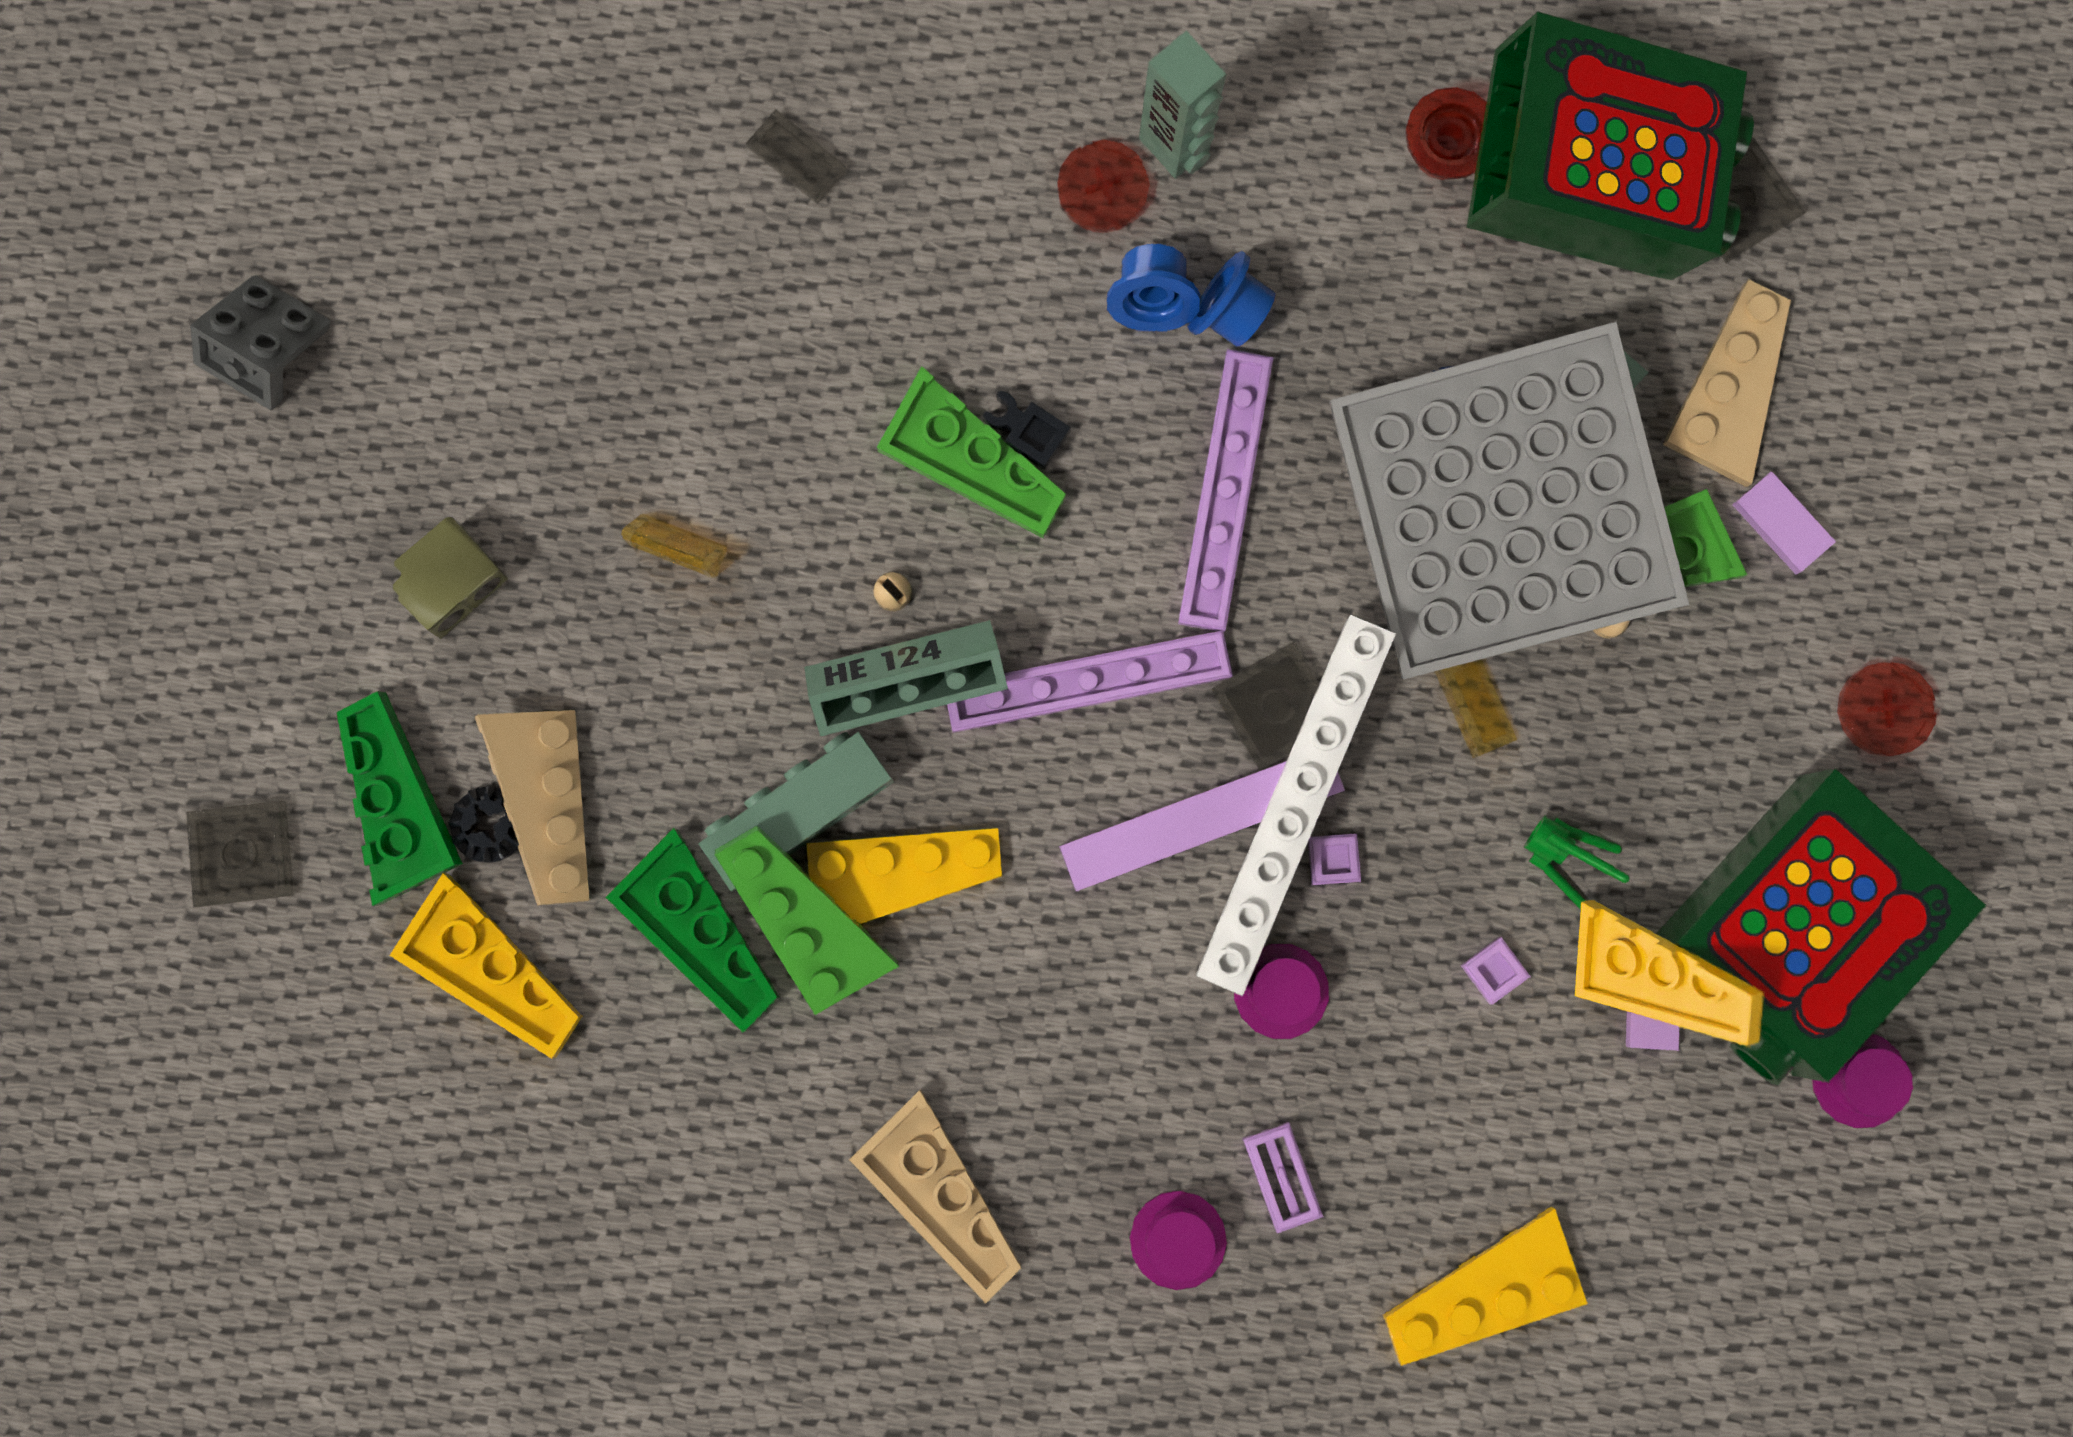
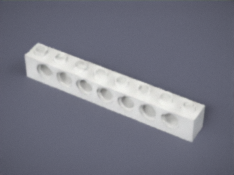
(1295, 805)

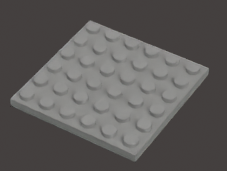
(1509, 501)

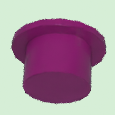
(1284, 993)
(1868, 1086)
(1178, 1240)

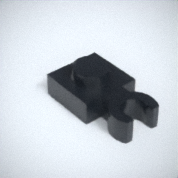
(1032, 432)

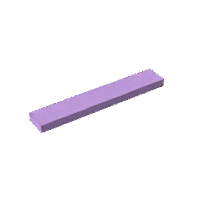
(1225, 491)
(1097, 680)
(1173, 828)

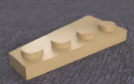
(1731, 395)
(542, 794)
(931, 1188)

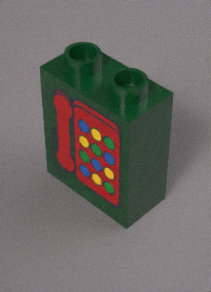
(1610, 149)
(1826, 919)

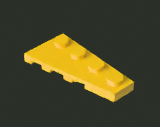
(899, 872)
(481, 966)
(1657, 979)
(1501, 1289)

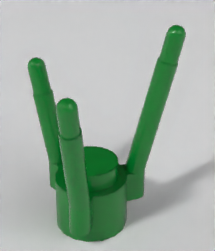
(1555, 841)

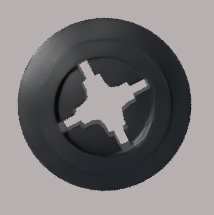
(480, 845)

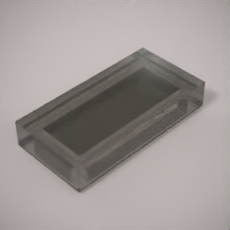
(796, 156)

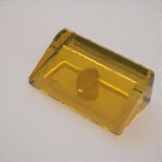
(675, 545)
(1476, 707)

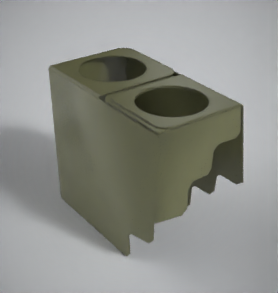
(441, 573)

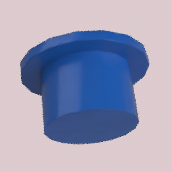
(1153, 290)
(1233, 302)

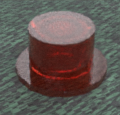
(1451, 114)

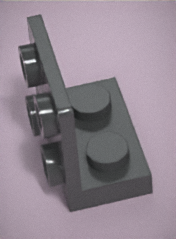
(254, 337)

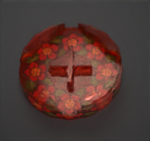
(1103, 186)
(1887, 709)

